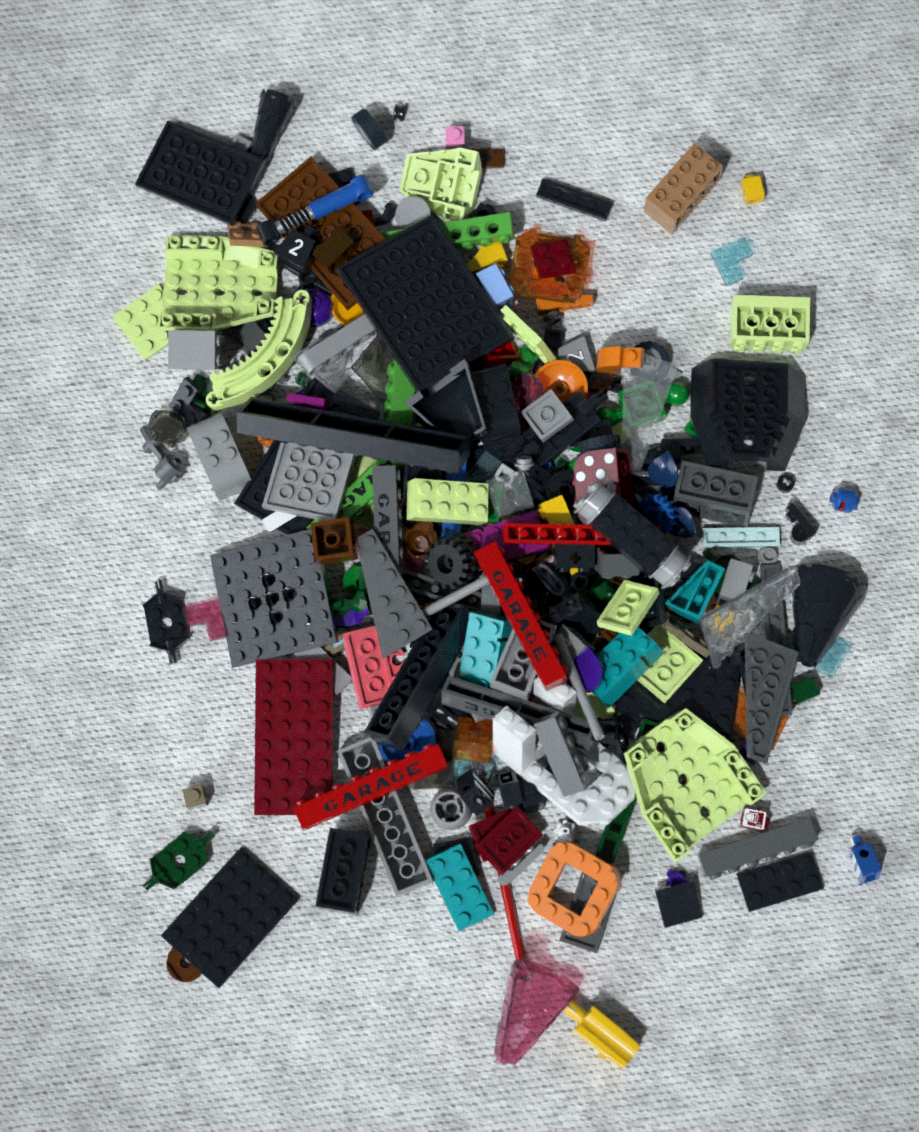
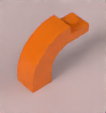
(612, 359)

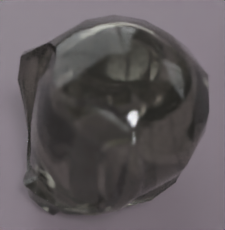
(167, 427)

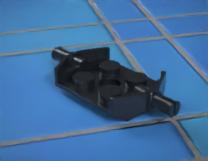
(161, 607)

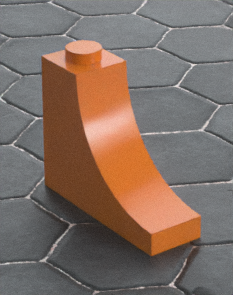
(547, 306)

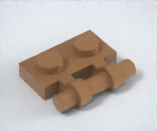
(244, 235)

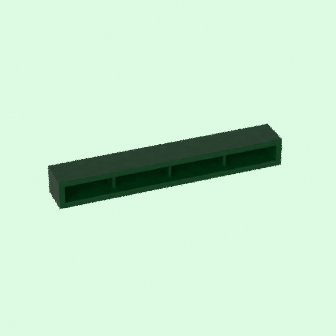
(615, 829)

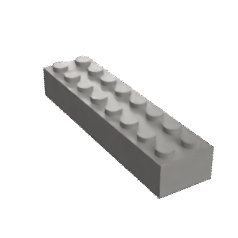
(387, 823)

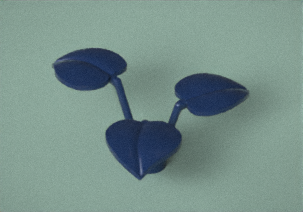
(665, 471)

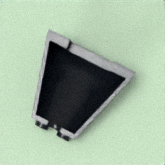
(452, 404)

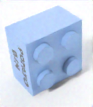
(494, 285)

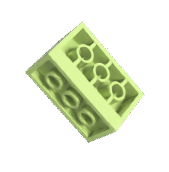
(769, 323)

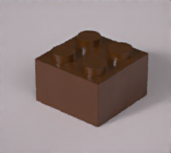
(334, 541)

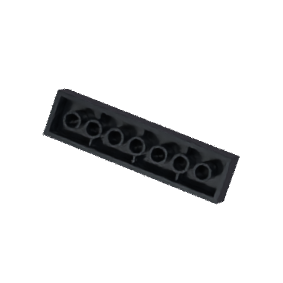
(419, 678)

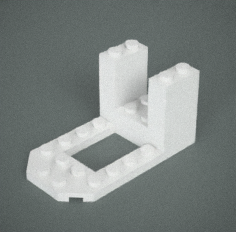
(521, 750)

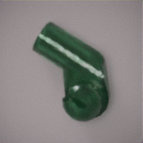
(301, 380)
(560, 463)

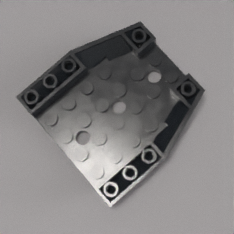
(723, 425)

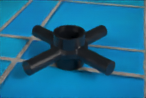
(304, 284)

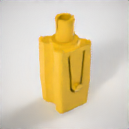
(603, 1034)

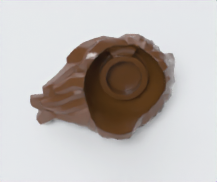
(419, 538)

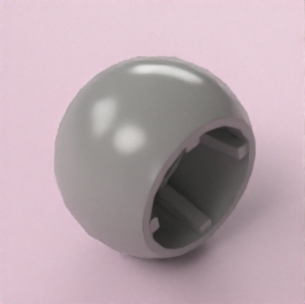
(443, 821)

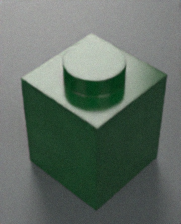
(804, 691)

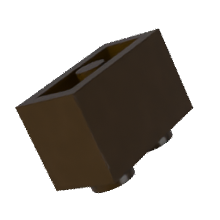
(334, 250)

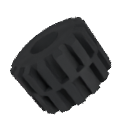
(452, 561)

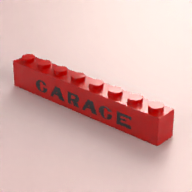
(521, 617)
(370, 787)

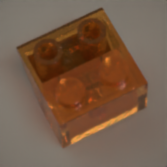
(473, 740)

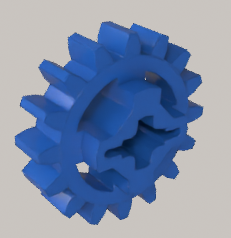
(658, 514)

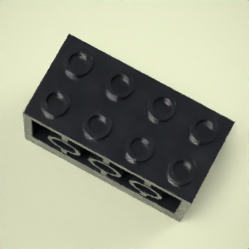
(343, 871)

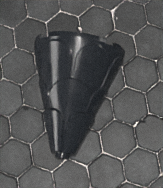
(823, 609)

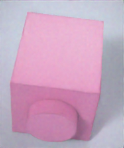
(455, 137)

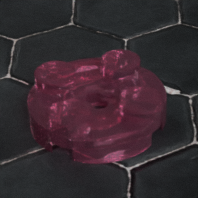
(533, 386)

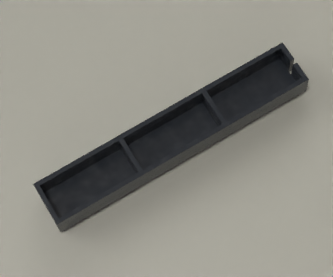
(354, 434)

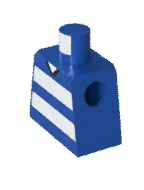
(866, 868)

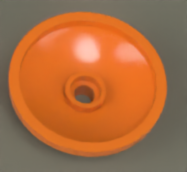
(565, 375)

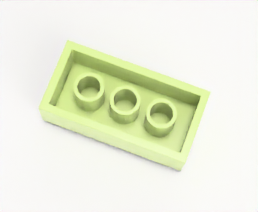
(447, 501)

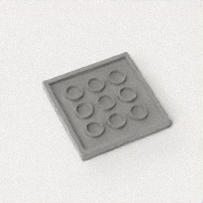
(308, 482)

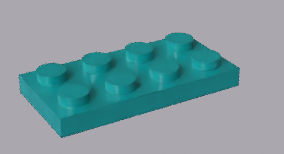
(459, 887)

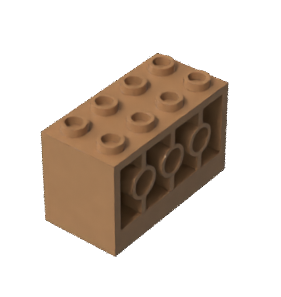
(683, 188)

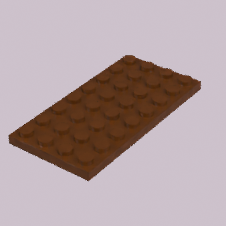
(304, 186)

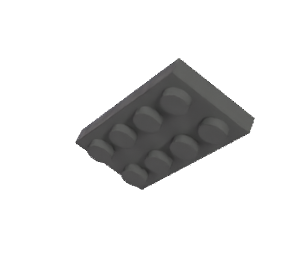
(582, 894)

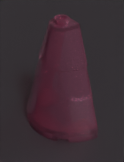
(529, 1007)

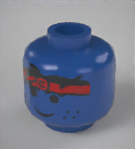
(844, 499)

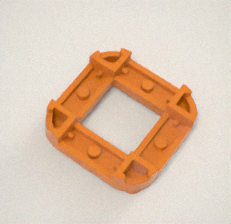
(599, 902)

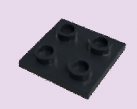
(616, 737)

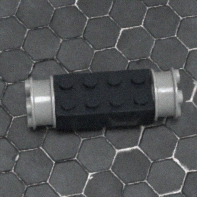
(632, 534)

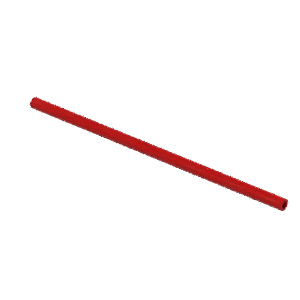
(510, 909)

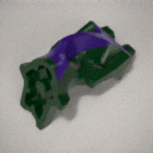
(352, 611)

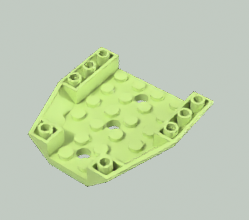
(211, 265)
(714, 776)

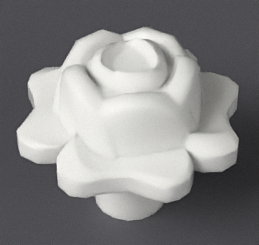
(565, 831)

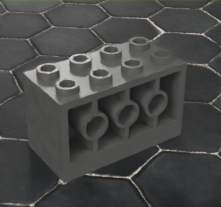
(715, 493)

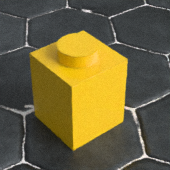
(752, 189)

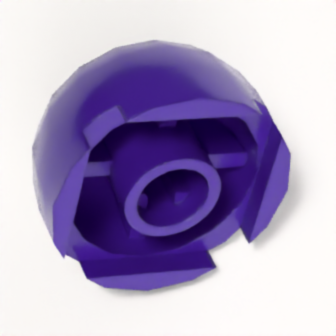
(321, 307)

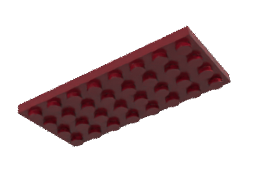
(292, 732)

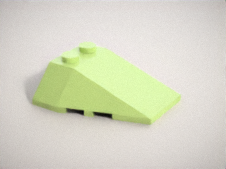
(444, 180)

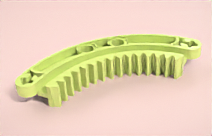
(249, 378)

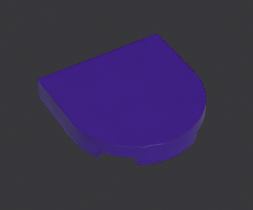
(589, 669)

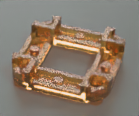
(546, 289)

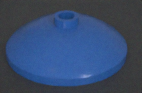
(421, 737)

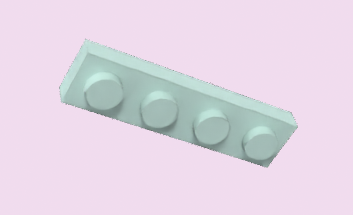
(740, 537)

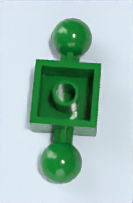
(677, 396)

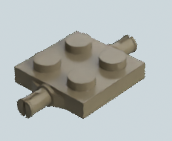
(686, 636)

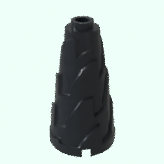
(271, 118)

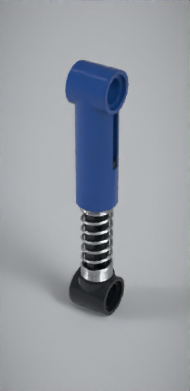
(357, 190)

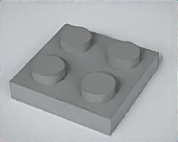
(547, 415)

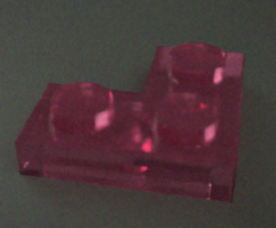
(211, 615)

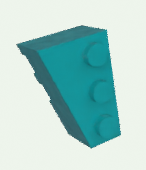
(696, 594)

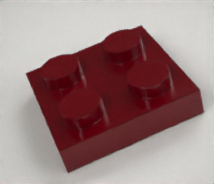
(553, 259)

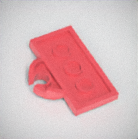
(368, 670)

